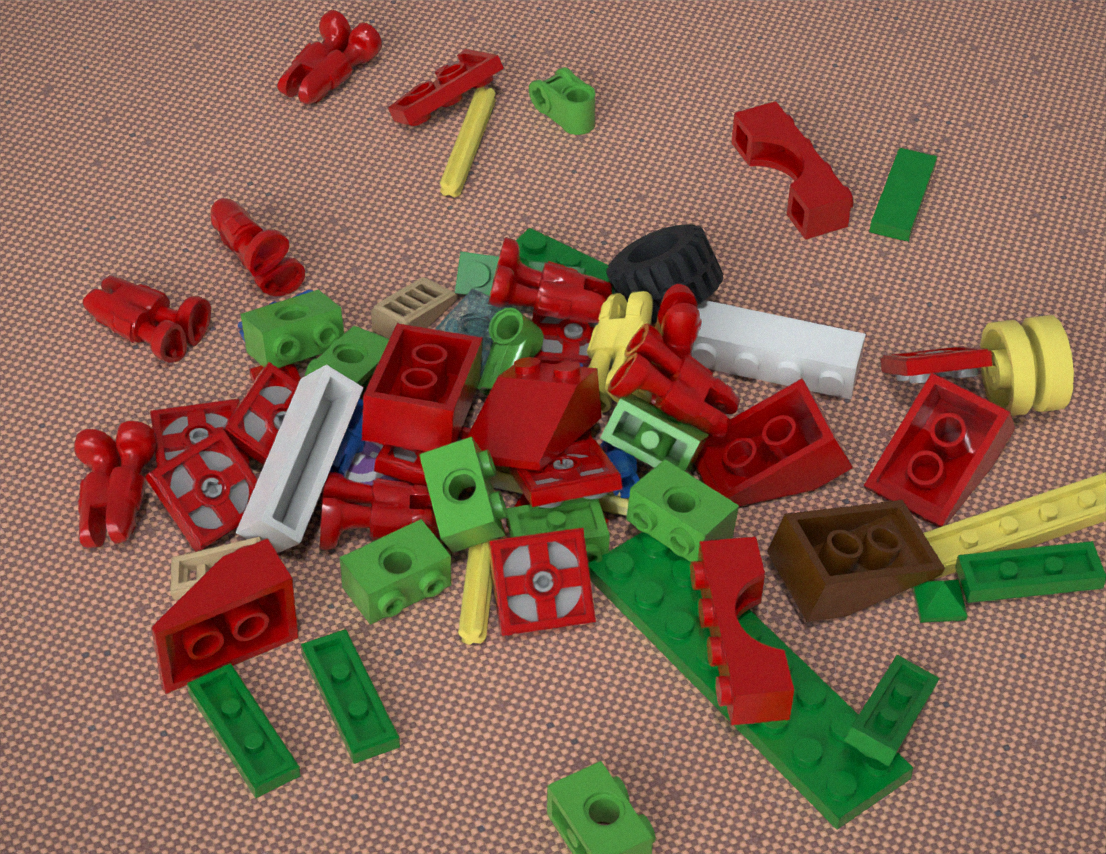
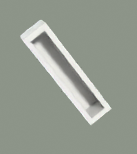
(778, 349)
(300, 459)

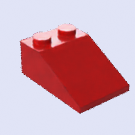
(537, 412)
(774, 450)
(941, 450)
(227, 616)

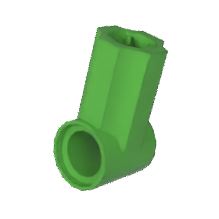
(513, 339)

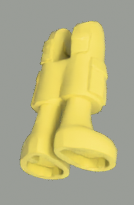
(609, 339)

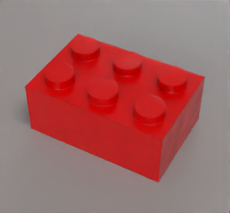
(421, 388)

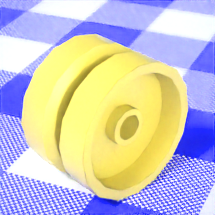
(1028, 365)

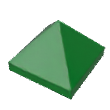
(939, 601)

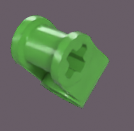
(565, 101)

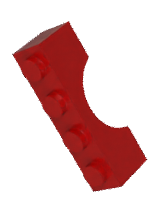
(816, 197)
(752, 676)

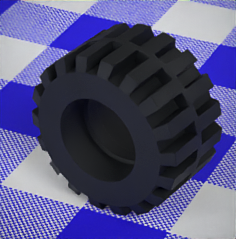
(665, 259)

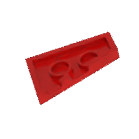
(472, 71)

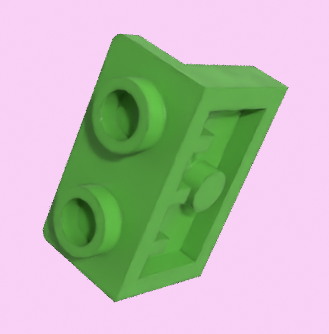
(568, 515)

